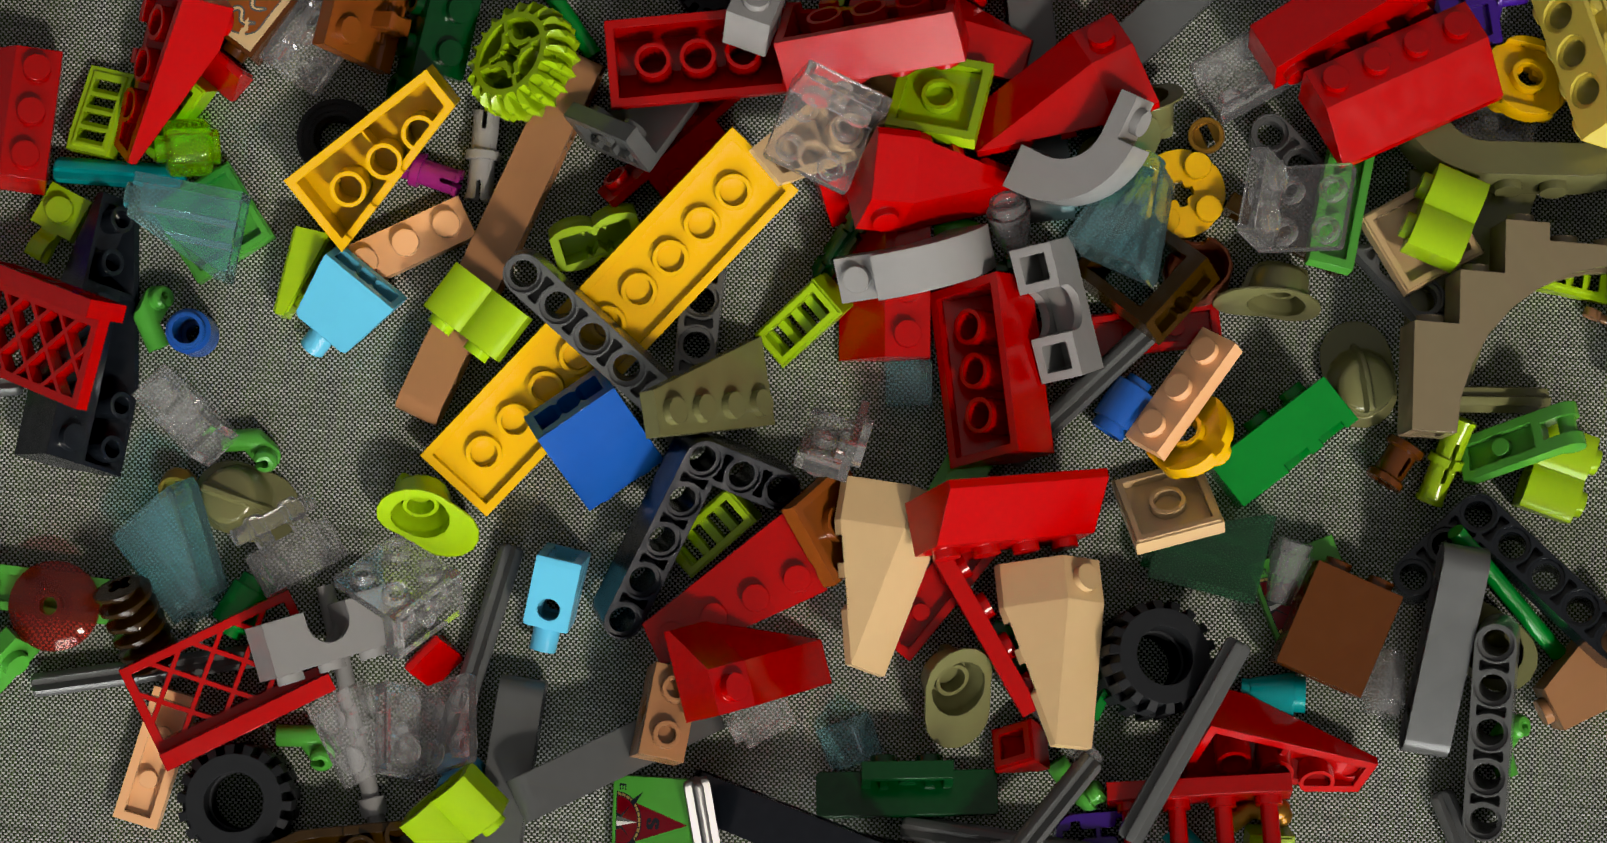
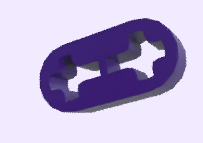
(1090, 820)

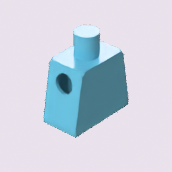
(344, 303)
(556, 576)

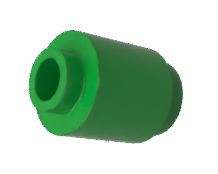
(239, 596)

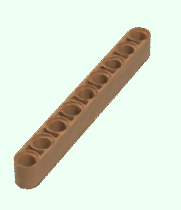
(499, 235)

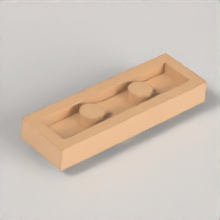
(416, 239)
(1183, 393)
(147, 780)

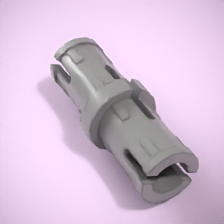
(482, 156)

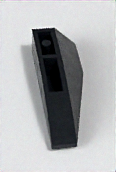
(95, 439)

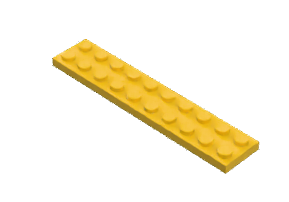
(639, 287)

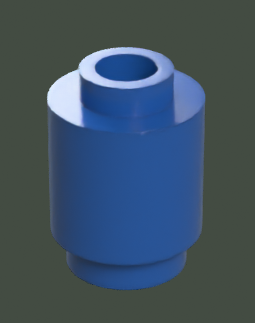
(179, 329)
(1121, 406)

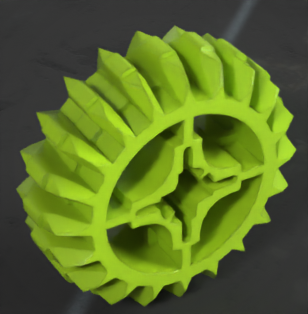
(523, 62)

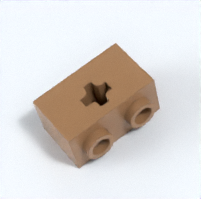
(661, 724)

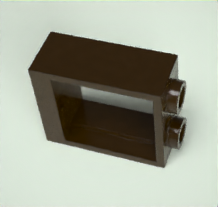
(1169, 302)

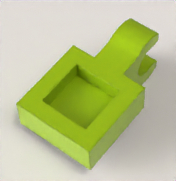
(59, 216)

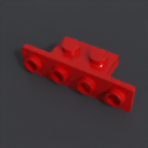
(684, 152)

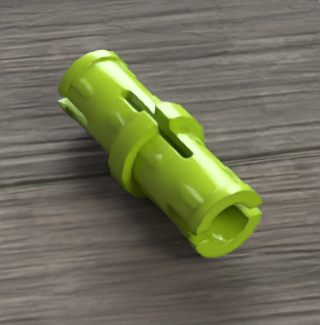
(1444, 463)

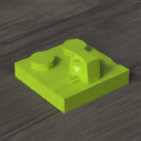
(943, 102)

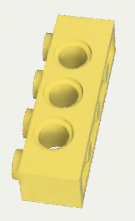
(1578, 49)

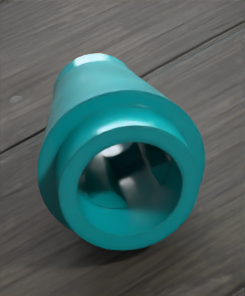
(1279, 690)

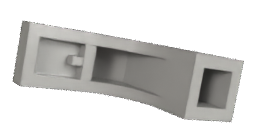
(1094, 173)
(917, 266)

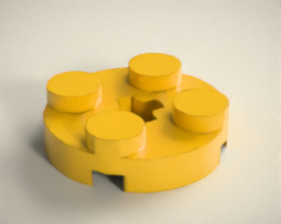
(1519, 100)
(1207, 188)
(1206, 448)

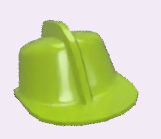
(424, 513)

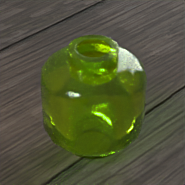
(188, 147)

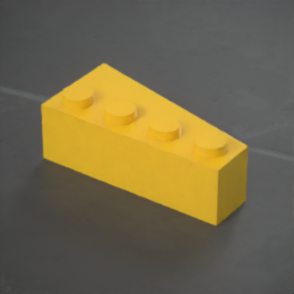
(364, 163)

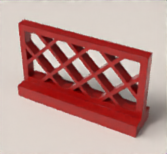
(75, 310)
(232, 720)

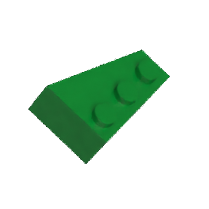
(1281, 439)

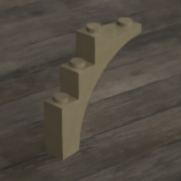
(1441, 349)

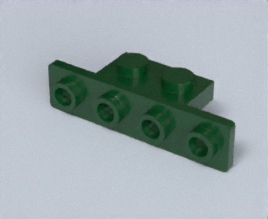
(437, 36)
(907, 789)

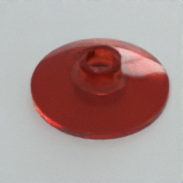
(75, 610)

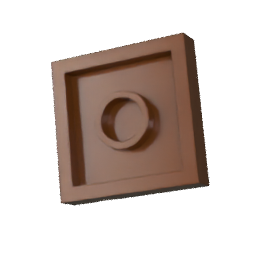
(363, 31)
(812, 522)

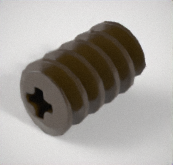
(134, 619)

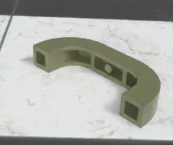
(1513, 166)

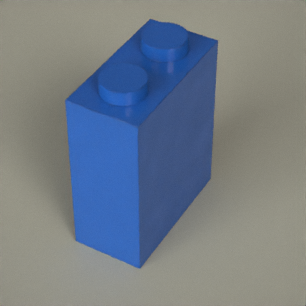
(593, 438)

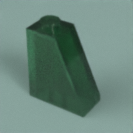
(1217, 565)

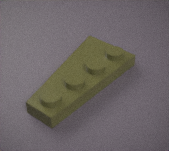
(712, 395)

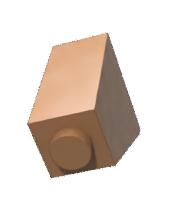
(1571, 689)

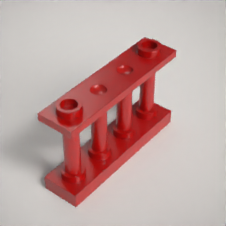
(1221, 794)

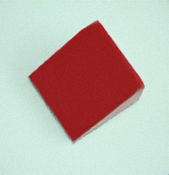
(227, 76)
(434, 660)
(1020, 748)

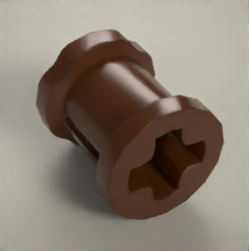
(1394, 463)

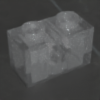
(186, 415)

